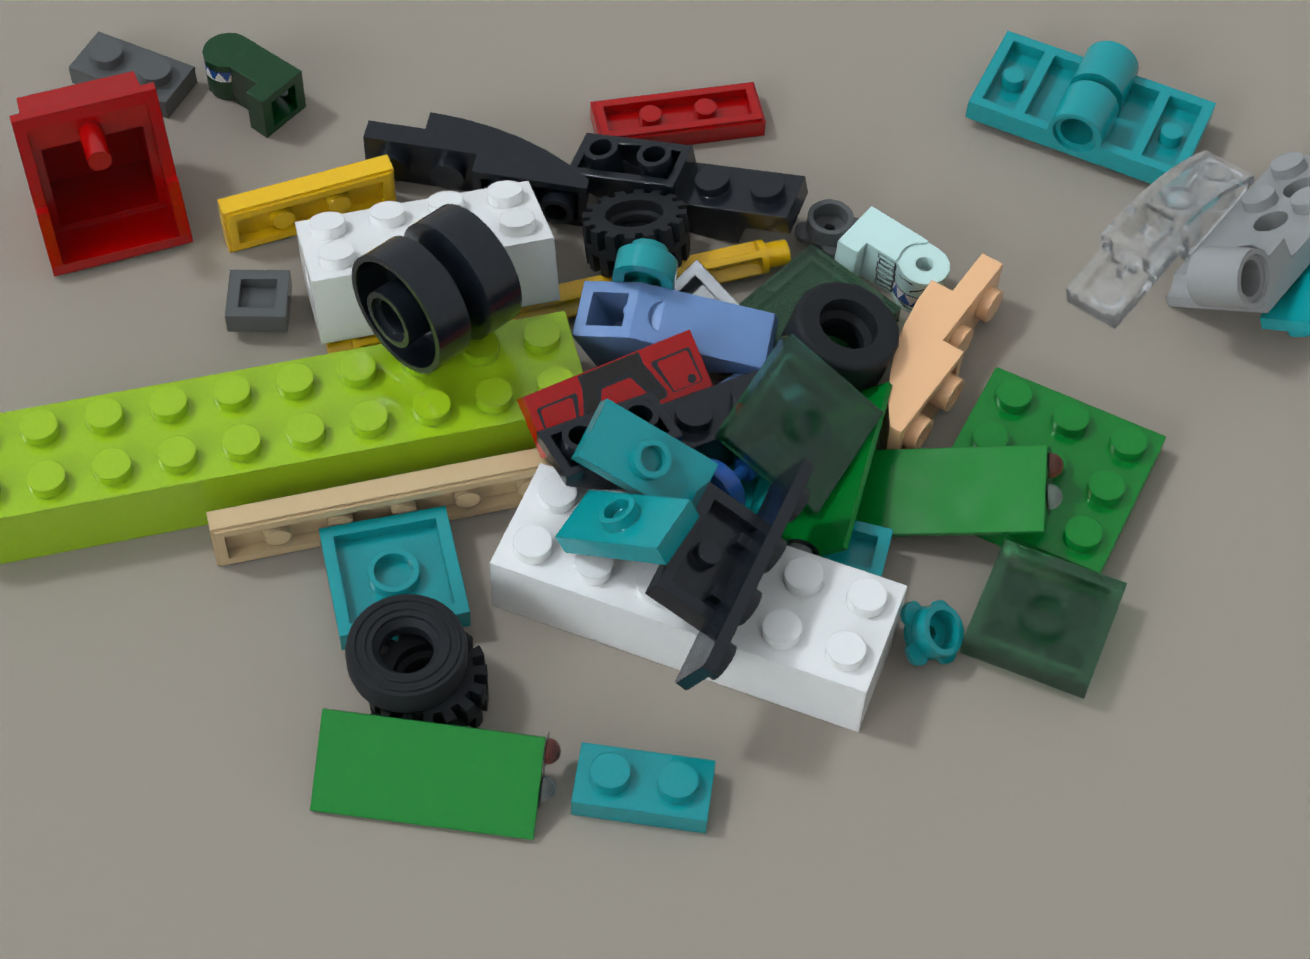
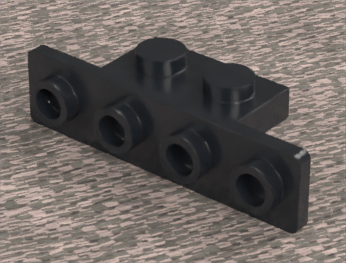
(720, 565)

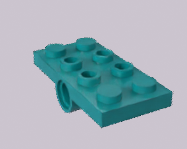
(1089, 106)

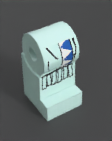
(892, 257)

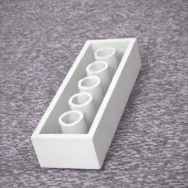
(805, 647)

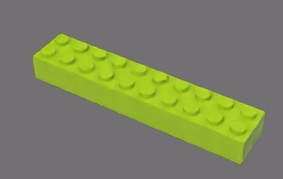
(261, 433)

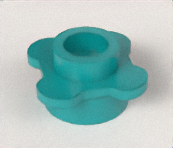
(931, 632)

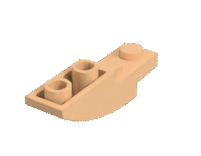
(932, 352)

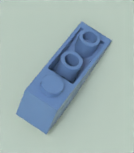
(633, 315)

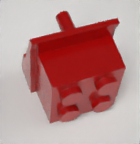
(100, 172)

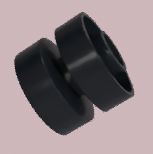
(437, 288)

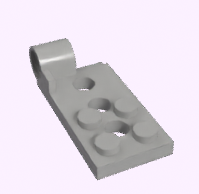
(1255, 247)

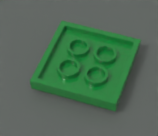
(1102, 459)

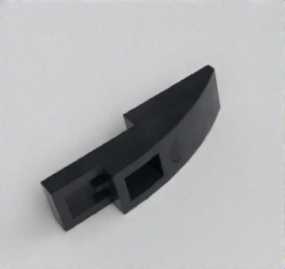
(473, 156)
(717, 197)
(689, 419)

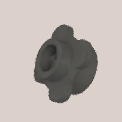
(825, 225)

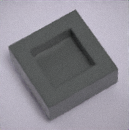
(258, 301)

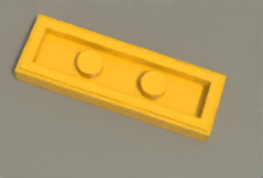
(272, 210)

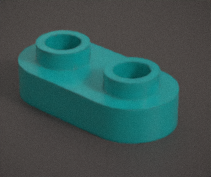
(646, 263)

